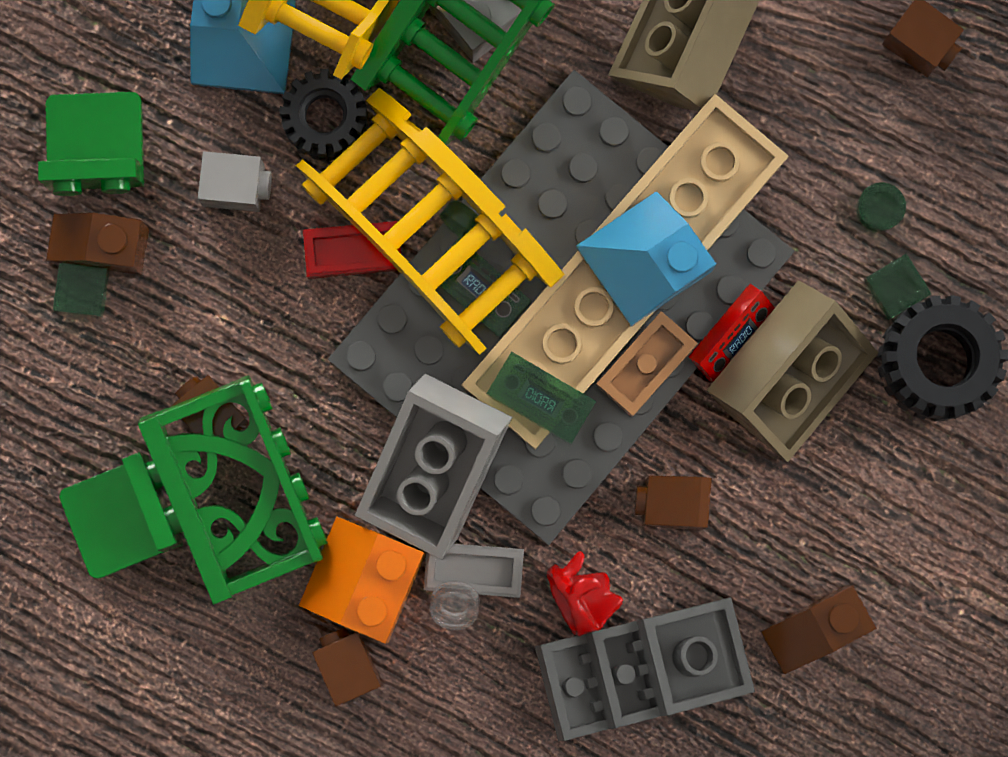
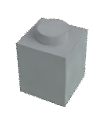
(233, 181)

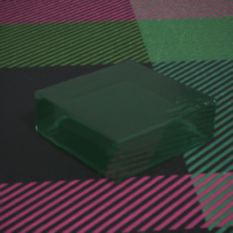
(897, 286)
(81, 290)

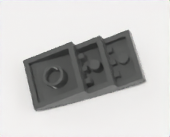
(644, 669)

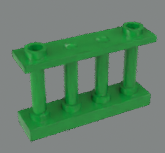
(408, 28)

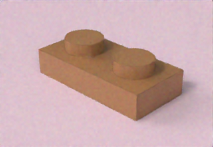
(646, 364)

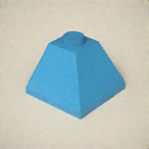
(232, 56)
(646, 257)

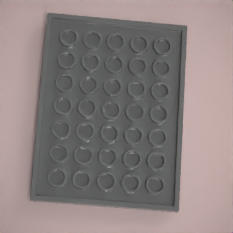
(560, 186)

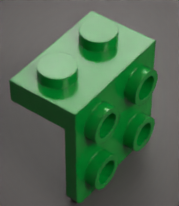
(93, 143)
(121, 516)

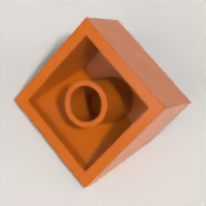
(362, 580)

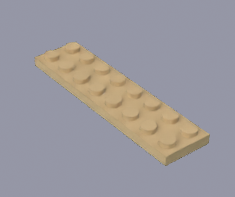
(575, 324)

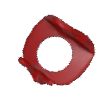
(582, 598)

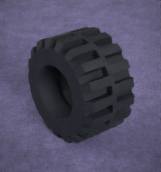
(975, 335)

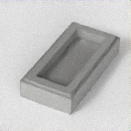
(484, 568)

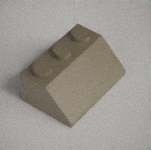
(682, 48)
(793, 370)

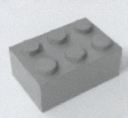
(433, 466)

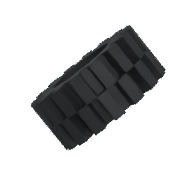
(314, 88)

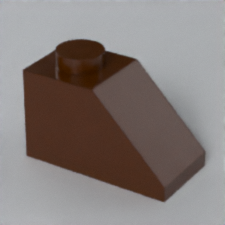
(98, 241)
(674, 502)
(818, 629)

